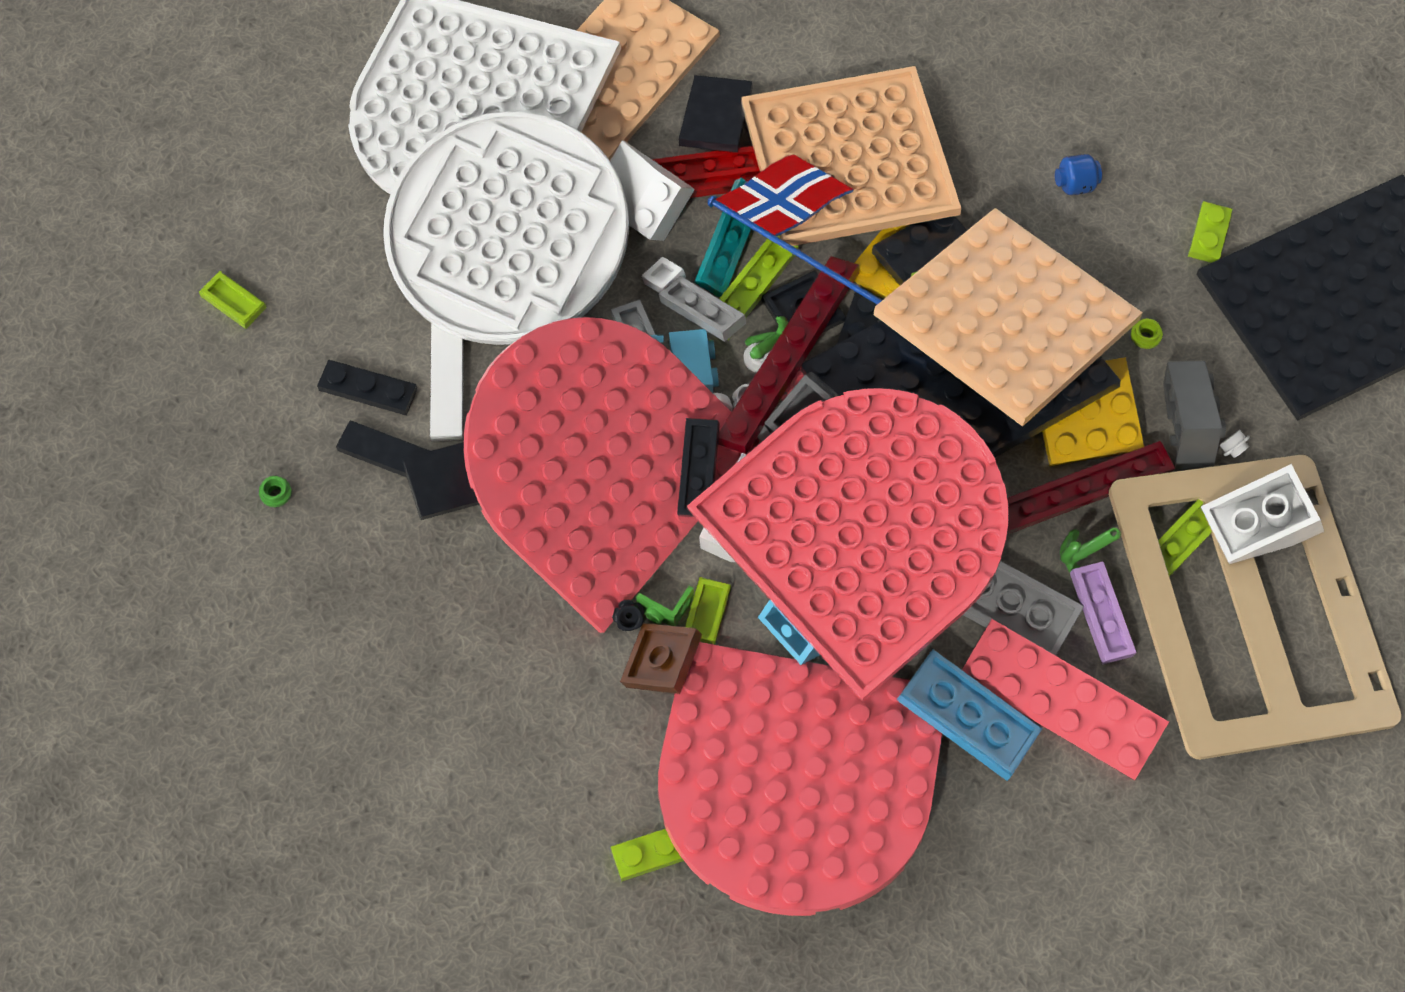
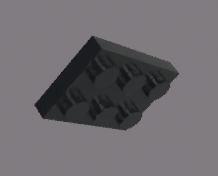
(916, 246)

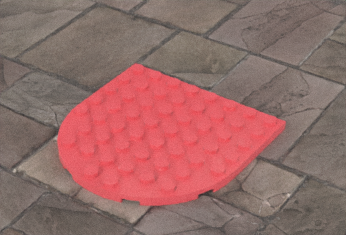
(583, 456)
(865, 526)
(793, 782)

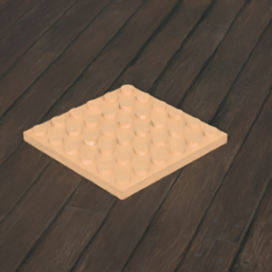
(866, 134)
(1008, 315)

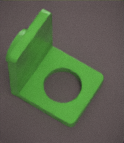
(659, 613)

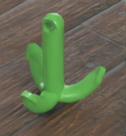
(766, 340)
(1073, 551)

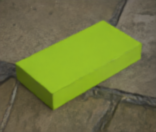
(232, 299)
(708, 608)

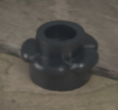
(625, 623)

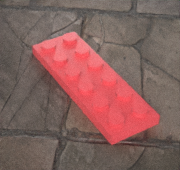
(1065, 699)

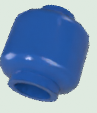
(1078, 174)

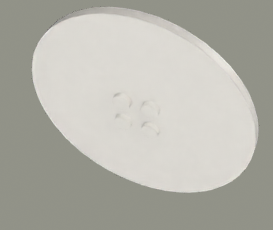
(506, 226)

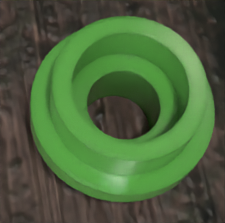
(269, 485)

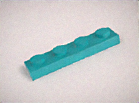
(723, 252)

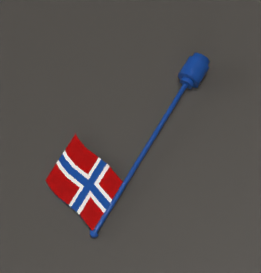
(783, 199)

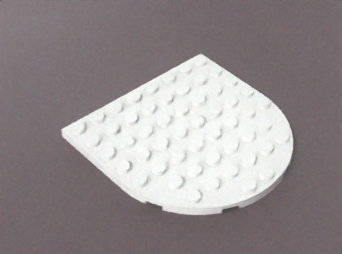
(462, 62)

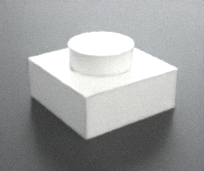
(662, 274)

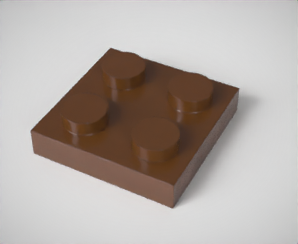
(661, 658)

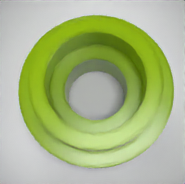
(1149, 326)

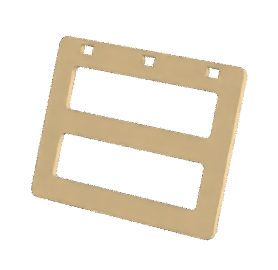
(1287, 718)

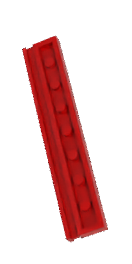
(712, 171)

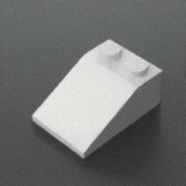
(651, 192)
(1263, 516)

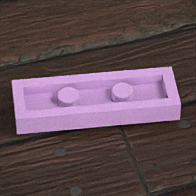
(1102, 613)

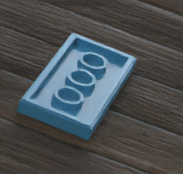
(969, 714)

